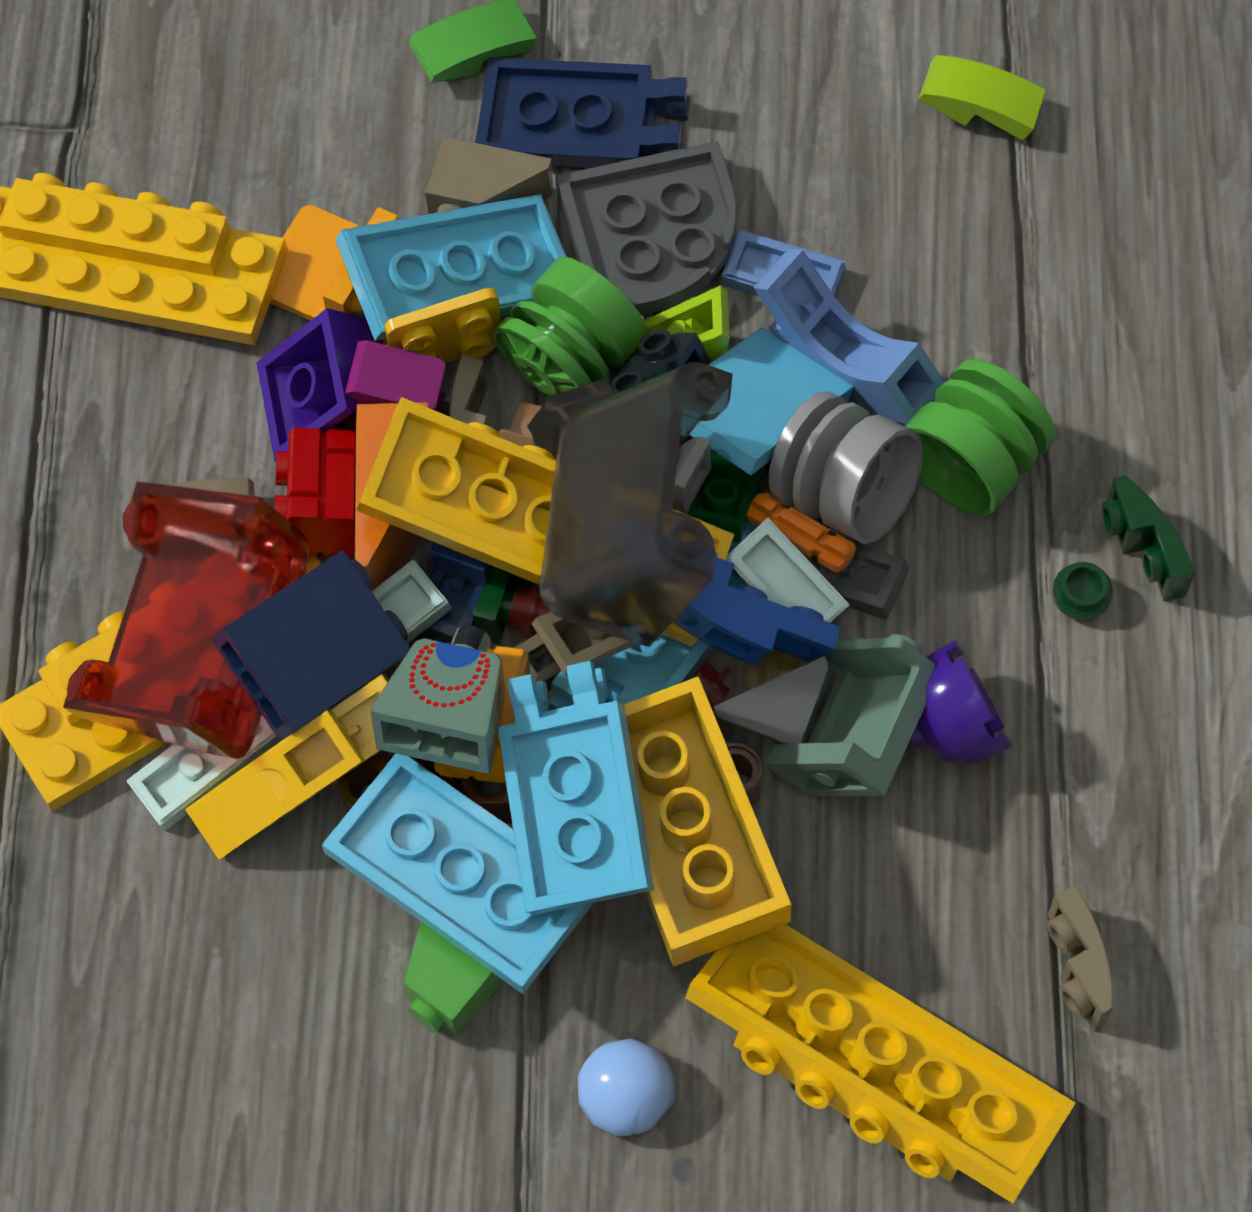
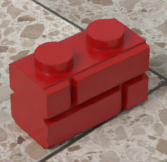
(319, 488)

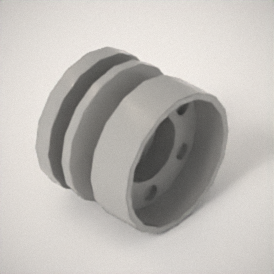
(846, 467)

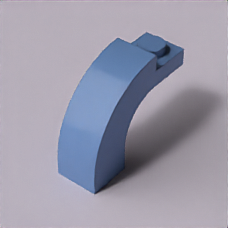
(885, 373)

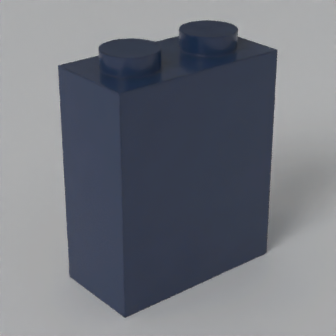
(312, 644)

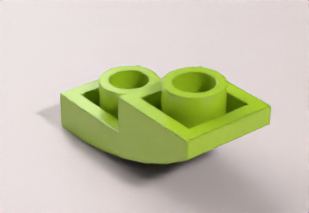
(971, 88)

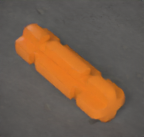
(803, 532)

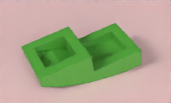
(463, 41)

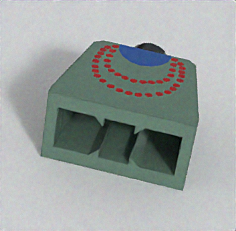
(444, 702)

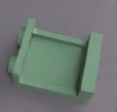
(862, 722)

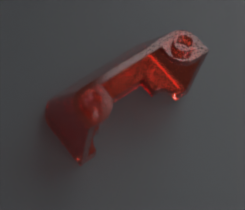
(199, 571)

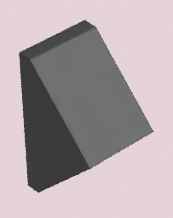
(783, 706)

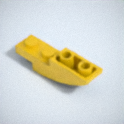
(289, 773)

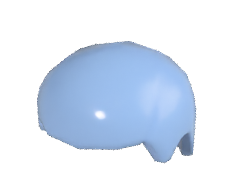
(626, 1087)

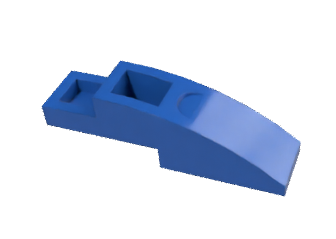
(750, 626)

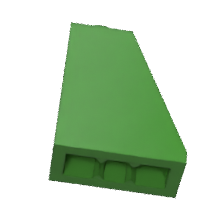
(445, 983)

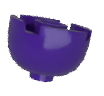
(958, 712)

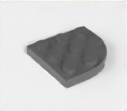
(653, 222)

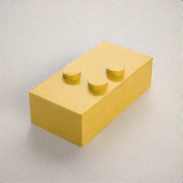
(700, 830)

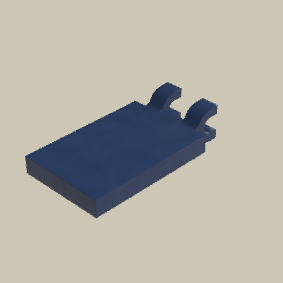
(580, 110)

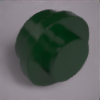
(1082, 591)

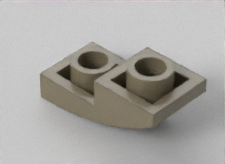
(1087, 974)

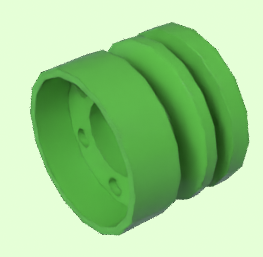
(569, 329)
(980, 436)

